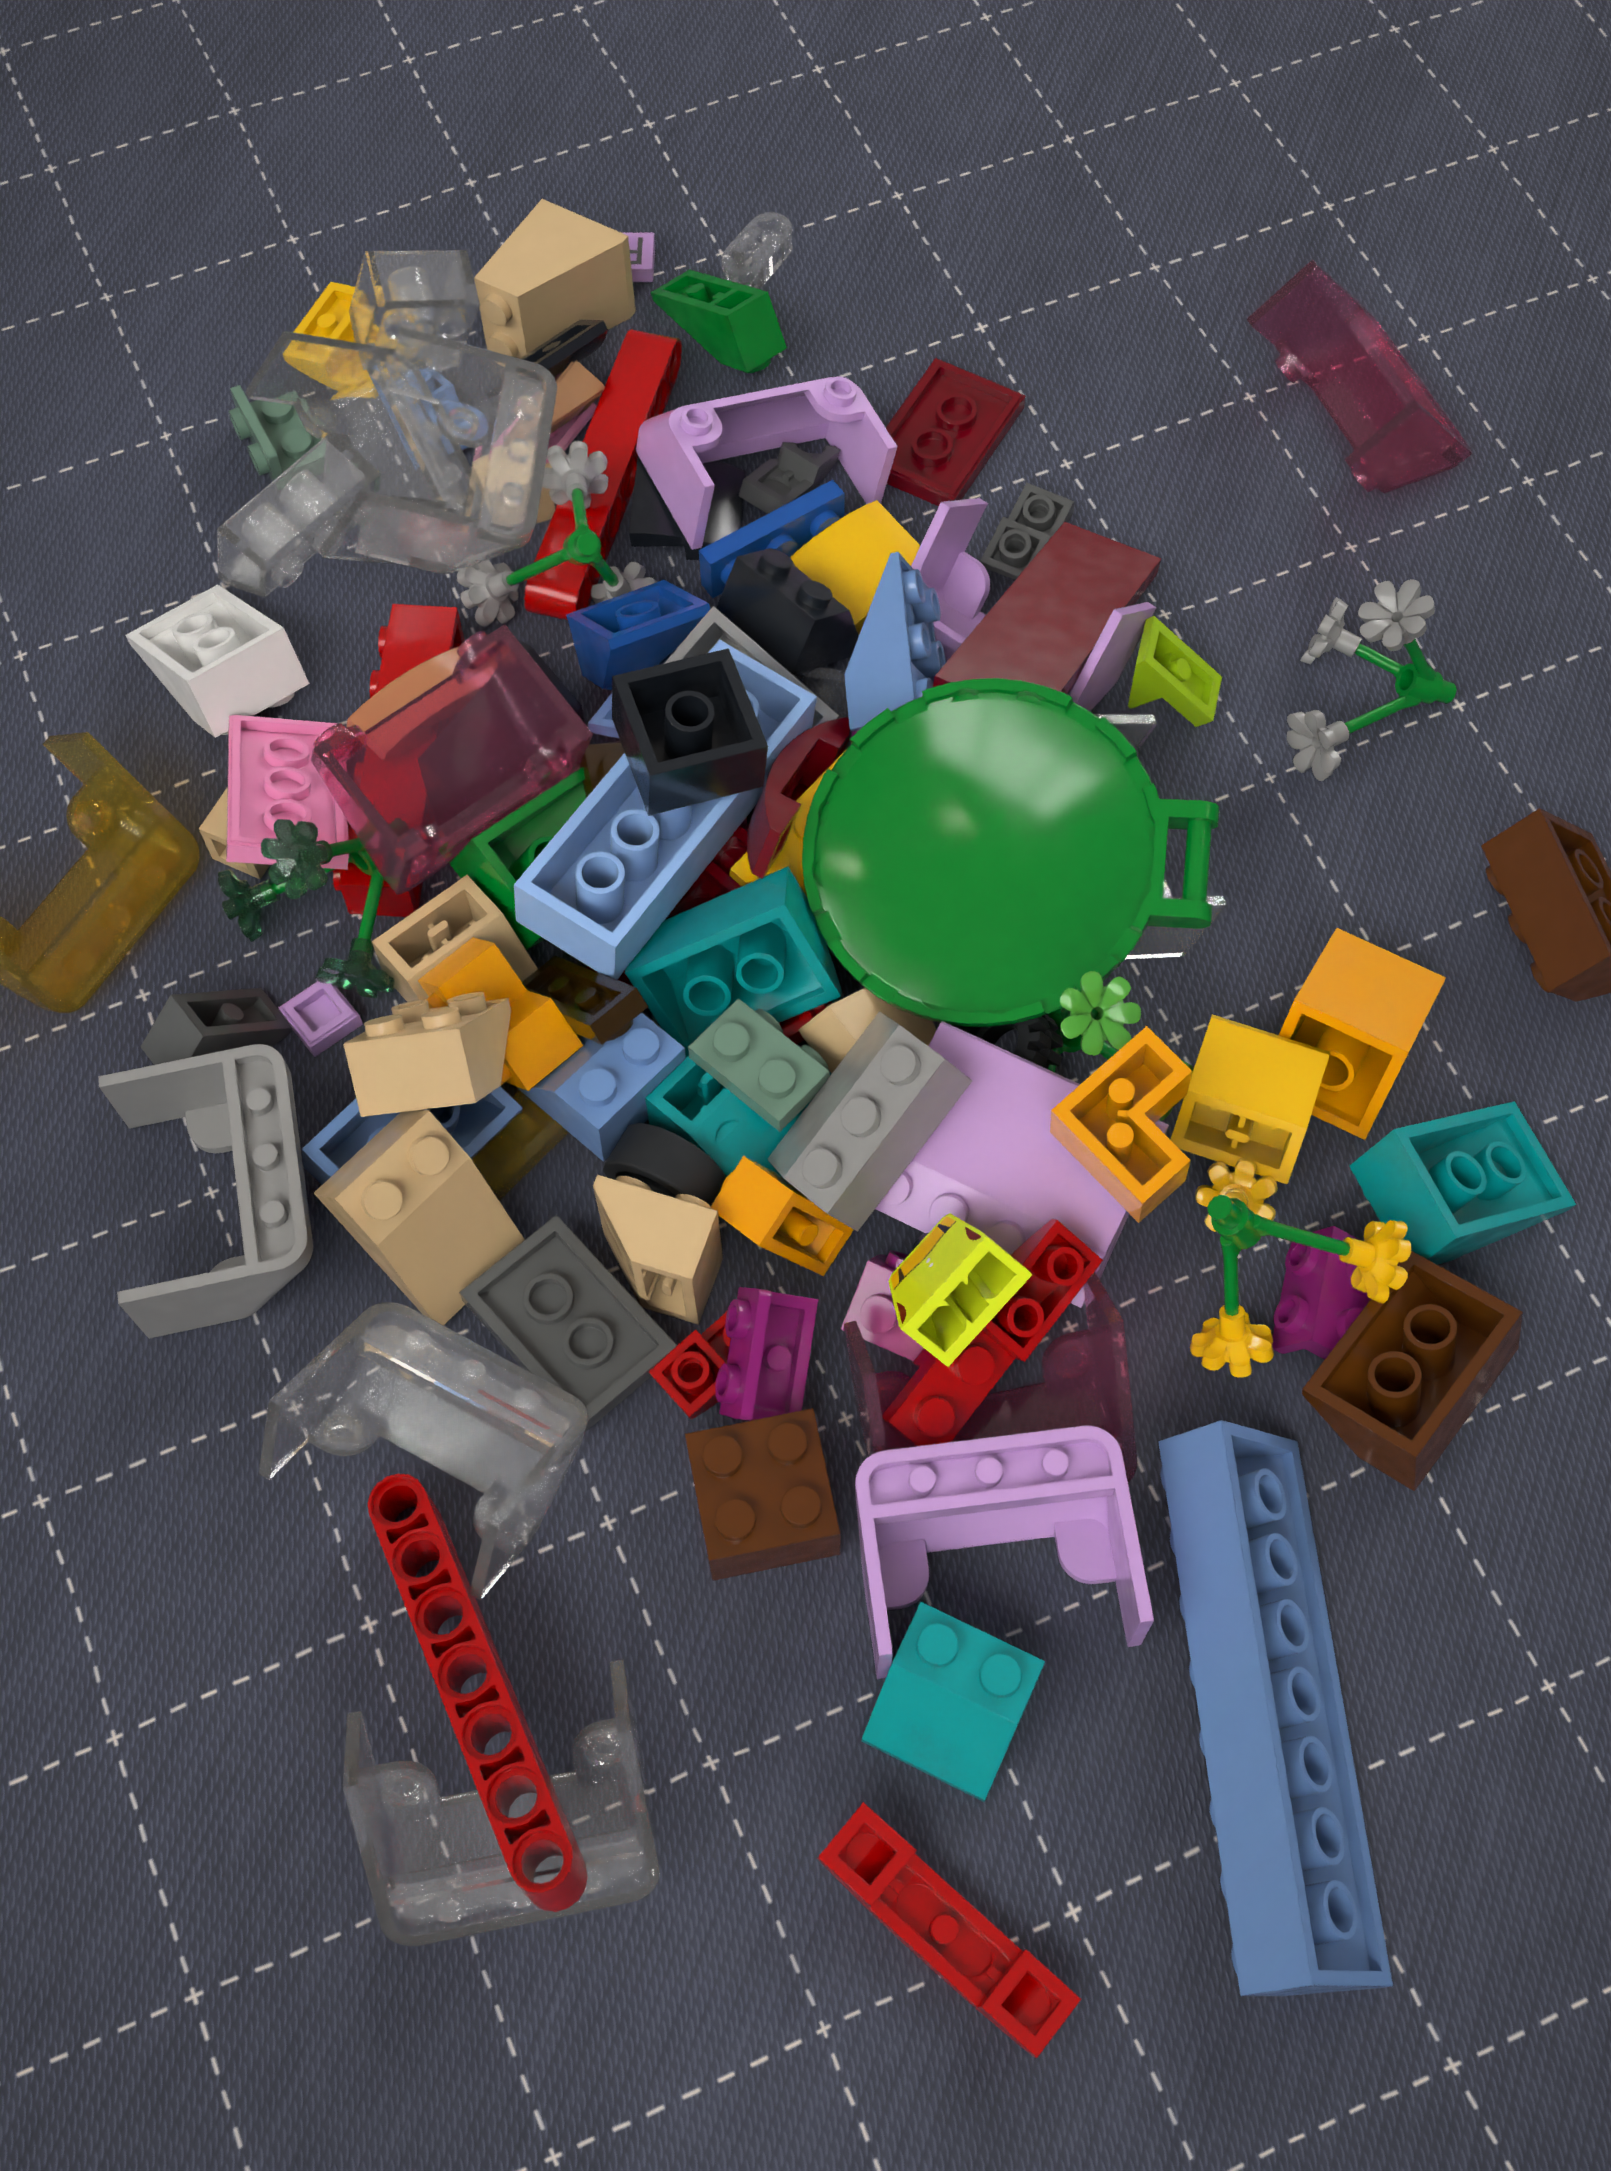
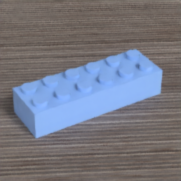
(621, 872)

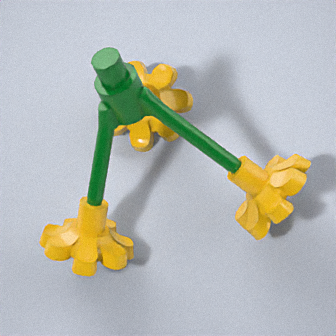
(1241, 1219)

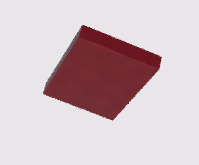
(949, 431)

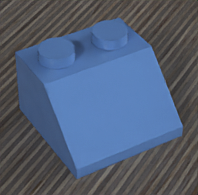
(607, 1084)

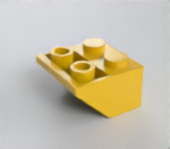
(1250, 1098)

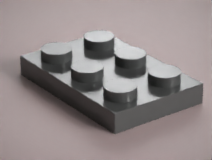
(568, 1319)

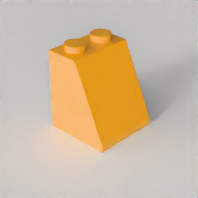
(1368, 1015)

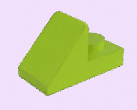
(1175, 673)

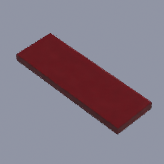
(1053, 612)

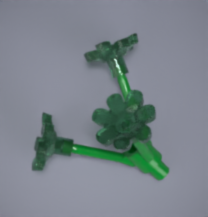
(296, 870)

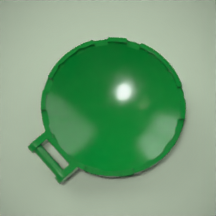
(994, 852)

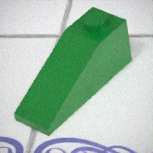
(724, 318)

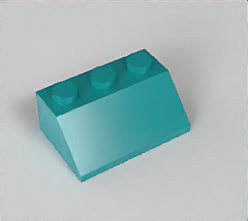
(741, 945)

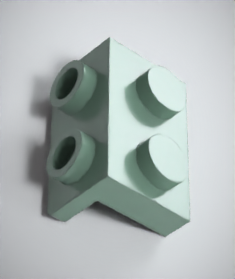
(759, 1063)

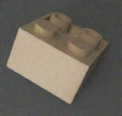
(440, 929)
(429, 1055)
(662, 1245)

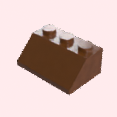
(1557, 901)
(1414, 1369)

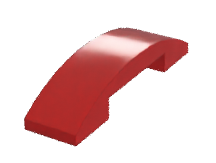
(948, 1931)

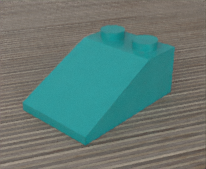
(1462, 1181)

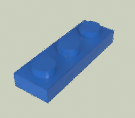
(781, 529)

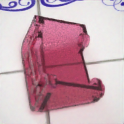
(452, 759)

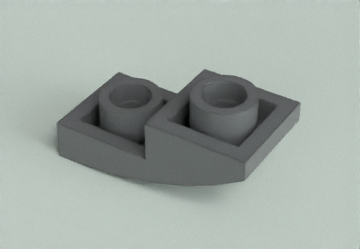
(1026, 530)

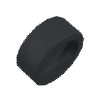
(665, 1163)

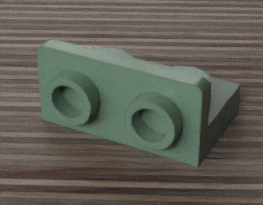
(274, 432)

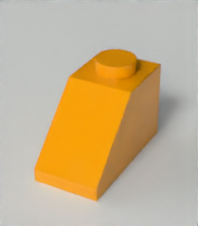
(780, 1217)

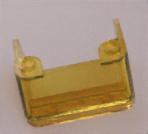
(110, 895)

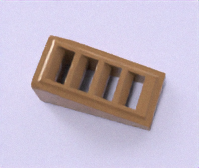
(575, 393)

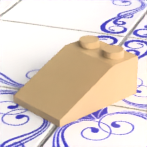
(421, 1212)

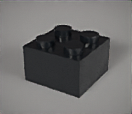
(688, 731)

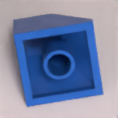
(633, 630)

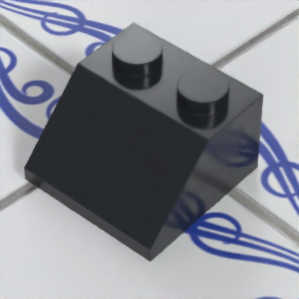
(787, 612)

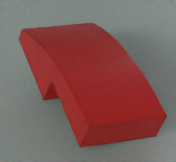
(692, 1368)

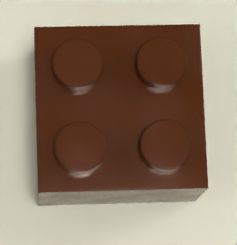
(763, 1494)

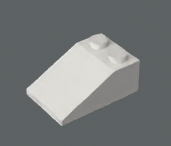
(220, 658)

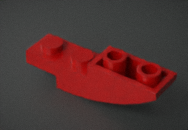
(942, 1397)

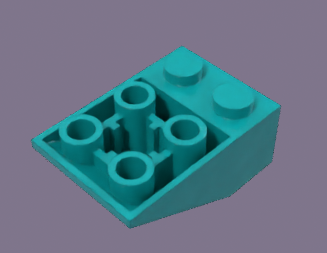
(712, 1118)

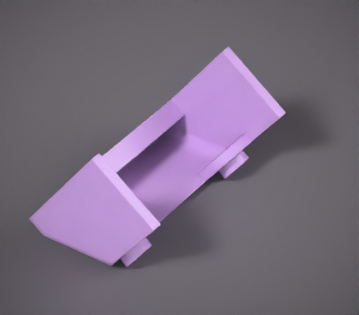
(713, 430)
(965, 584)
(997, 1493)

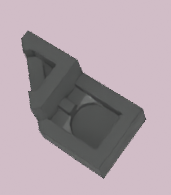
(787, 477)

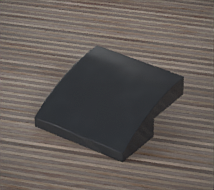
(569, 345)
(655, 526)

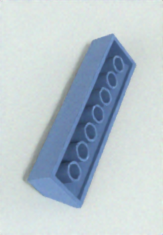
(1271, 1716)

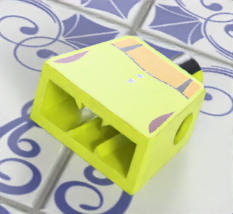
(953, 1287)

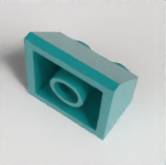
(952, 1701)

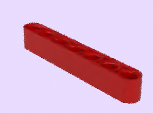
(633, 393)
(487, 1710)

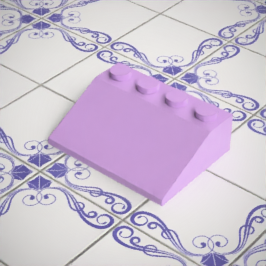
(1000, 1162)

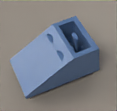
(896, 645)

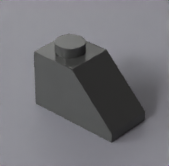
(213, 1023)

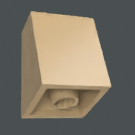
(550, 277)

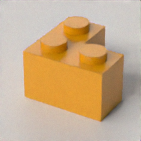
(537, 1031)
(1112, 1125)

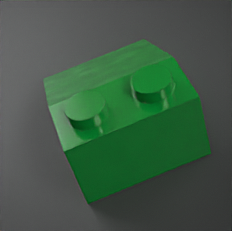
(510, 846)

